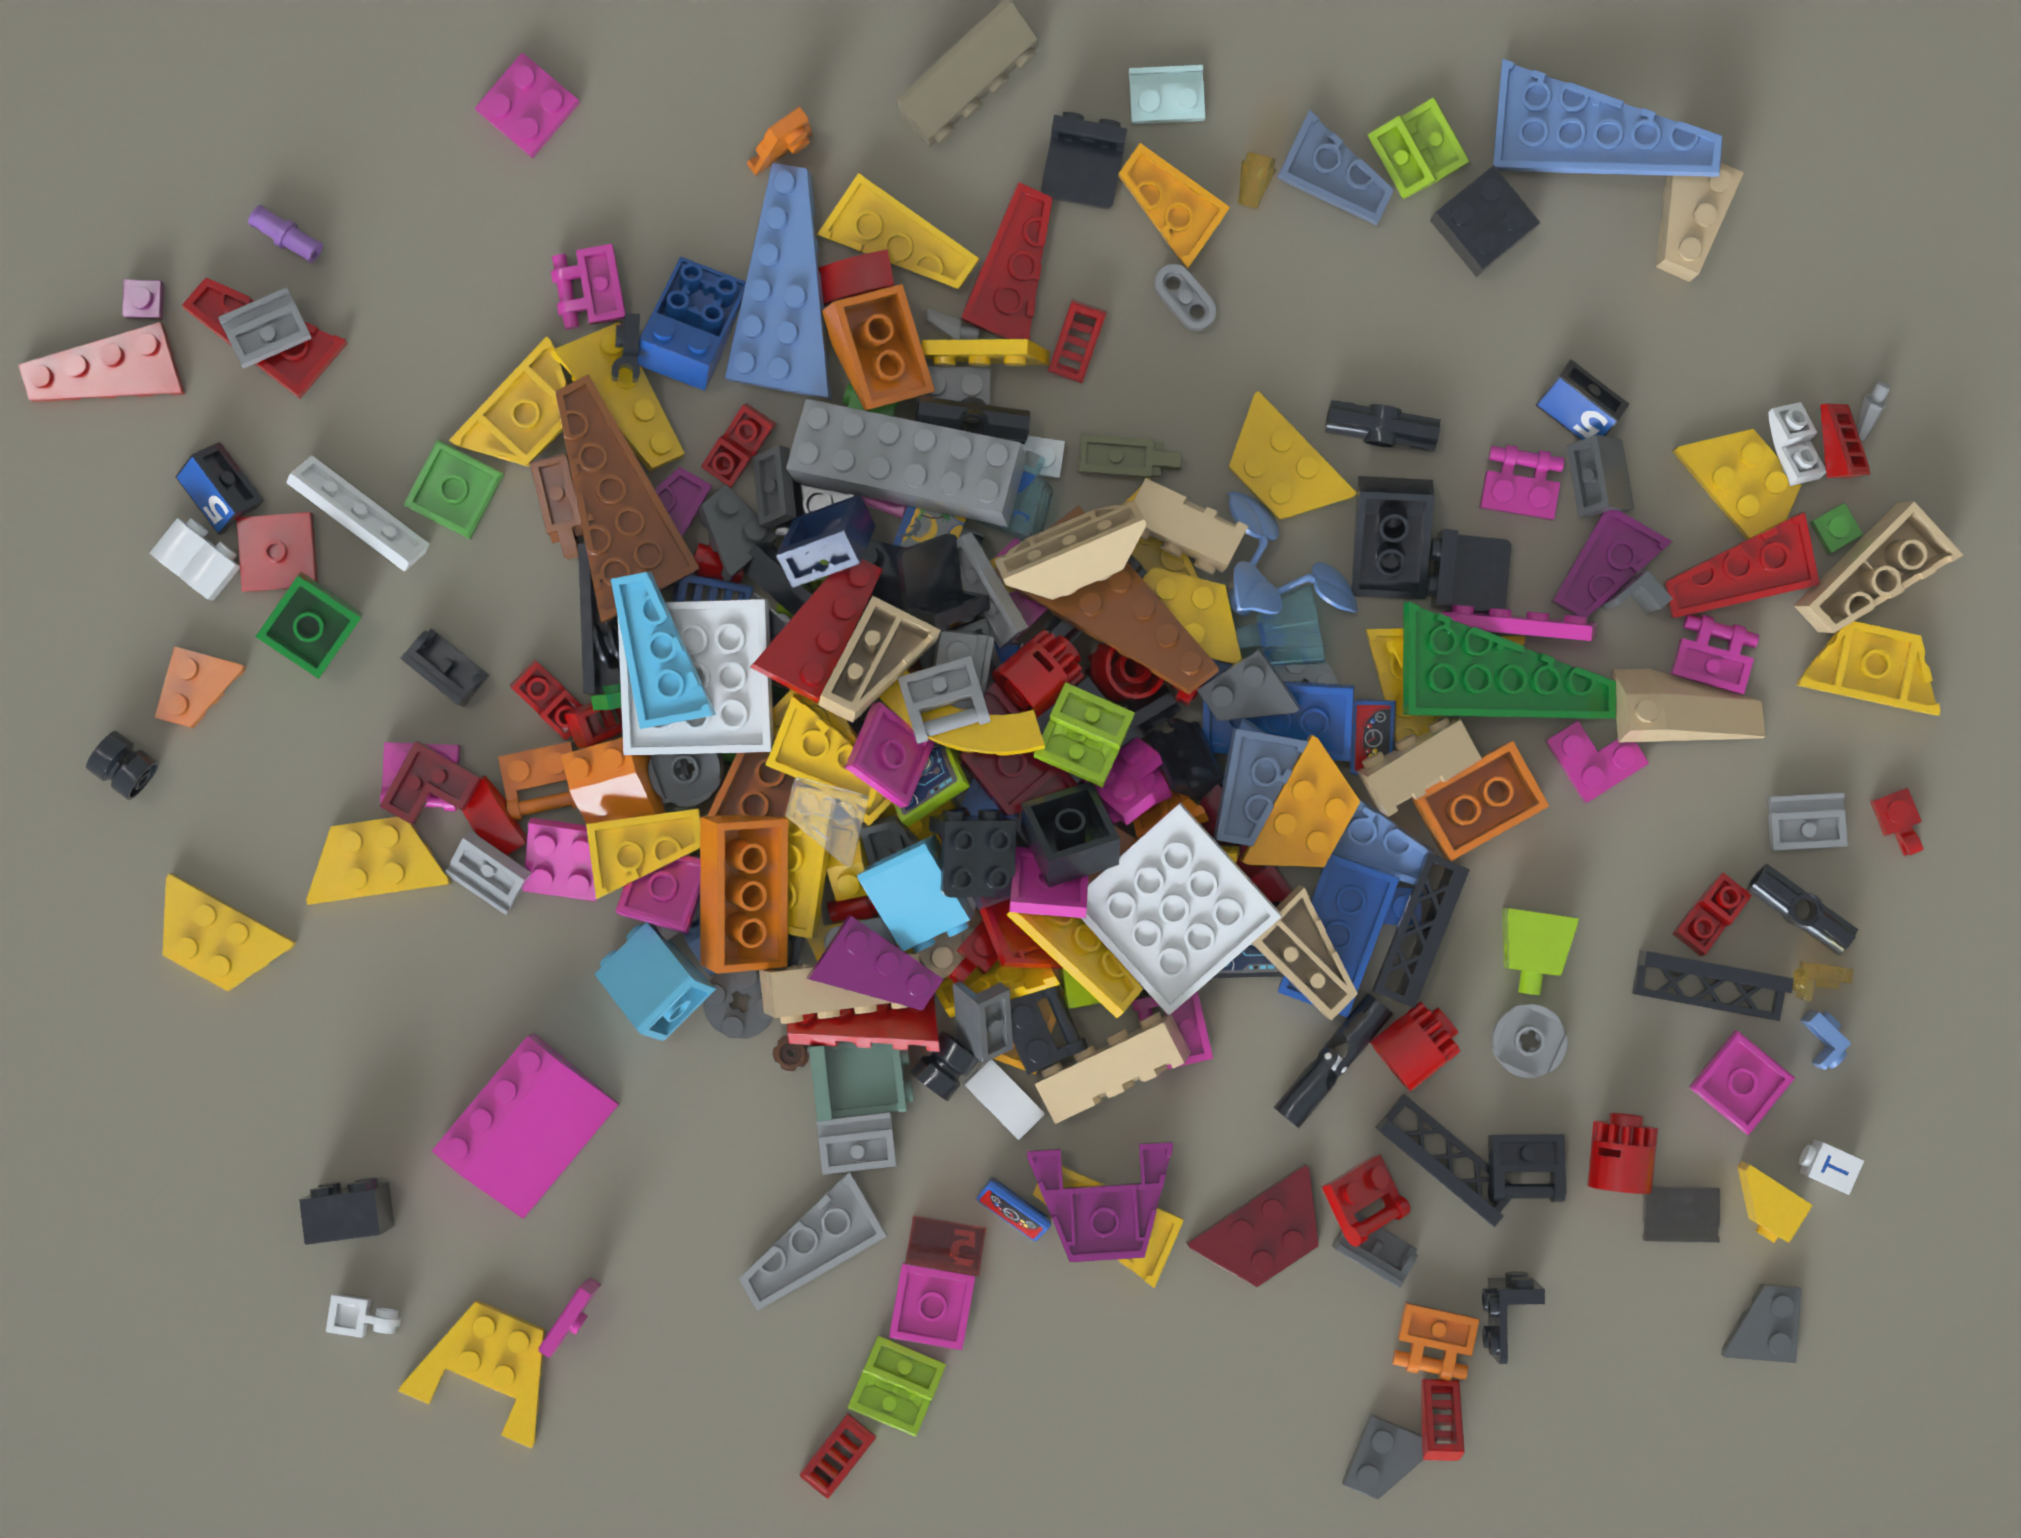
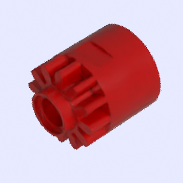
(1038, 672)
(1120, 677)
(1417, 1045)
(1622, 1154)

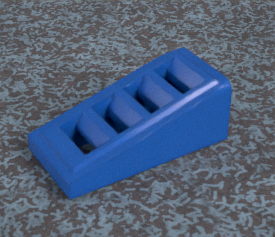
(680, 589)

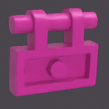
(600, 286)
(1521, 494)
(1710, 664)

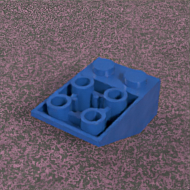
(691, 323)

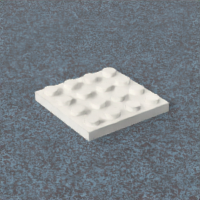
(722, 644)
(1176, 909)

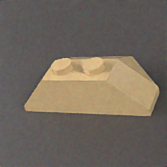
(1074, 552)

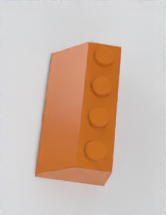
(743, 893)

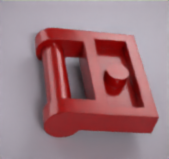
(1359, 1189)

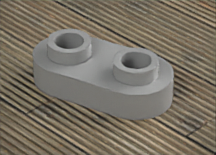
(1185, 298)

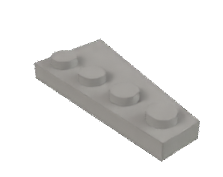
(821, 1239)

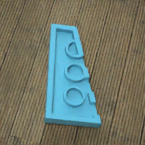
(657, 661)

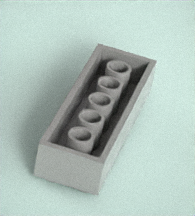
(907, 462)

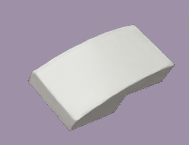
(1791, 437)
(1004, 1098)

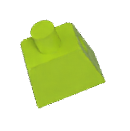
(1536, 945)

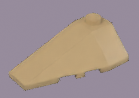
(1671, 708)

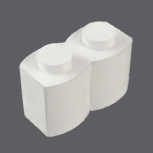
(195, 558)

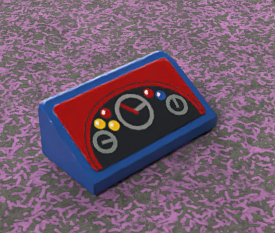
(1372, 730)
(1014, 1209)

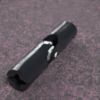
(1323, 1072)

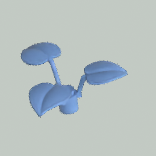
(1253, 590)

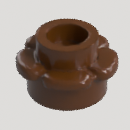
(787, 1062)

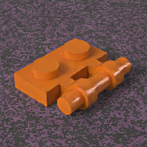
(1438, 1330)

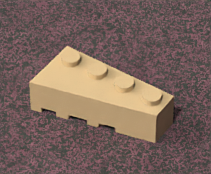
(1878, 567)
(791, 995)

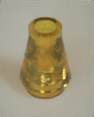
(1255, 178)

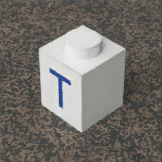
(1830, 1166)

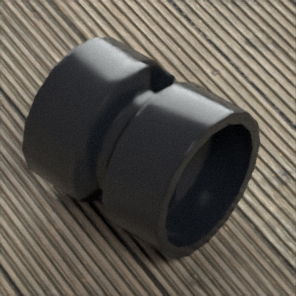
(118, 762)
(942, 1069)

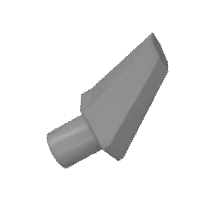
(950, 327)
(1872, 408)

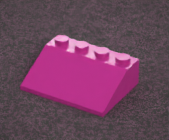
(525, 1126)

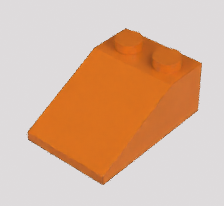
(879, 347)
(610, 783)

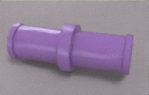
(285, 234)

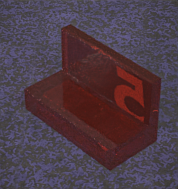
(945, 1245)

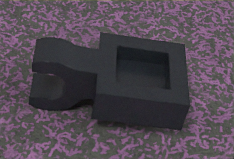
(628, 339)

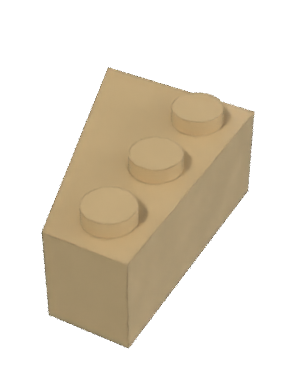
(1692, 219)
(1188, 527)
(874, 658)
(1418, 764)
(1306, 955)

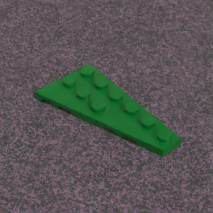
(1480, 674)

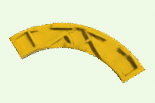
(1002, 736)

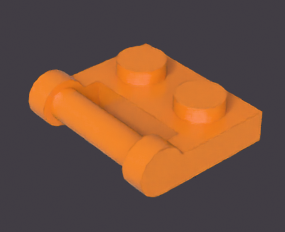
(532, 770)

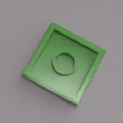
(454, 489)

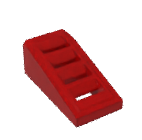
(1088, 311)
(1841, 443)
(579, 728)
(1434, 1450)
(815, 1480)

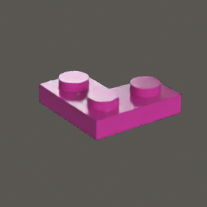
(1590, 769)
(1122, 791)

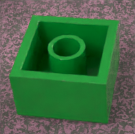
(309, 625)

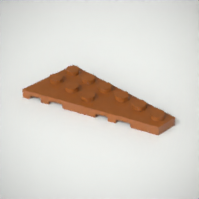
(617, 506)
(1133, 622)

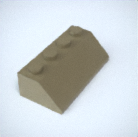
(968, 74)

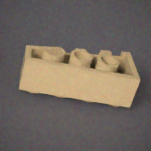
(1112, 1067)

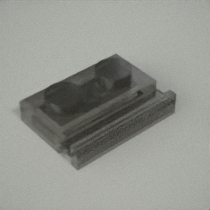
(1681, 1214)

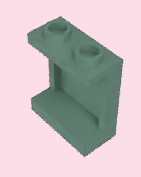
(859, 1080)

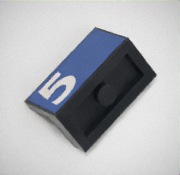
(1582, 403)
(218, 487)

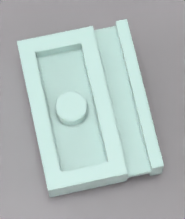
(1166, 94)

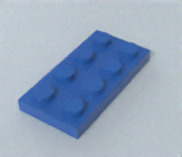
(1324, 713)
(1352, 907)

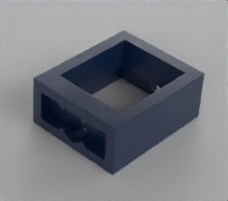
(829, 533)

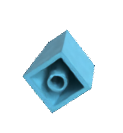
(910, 898)
(653, 982)

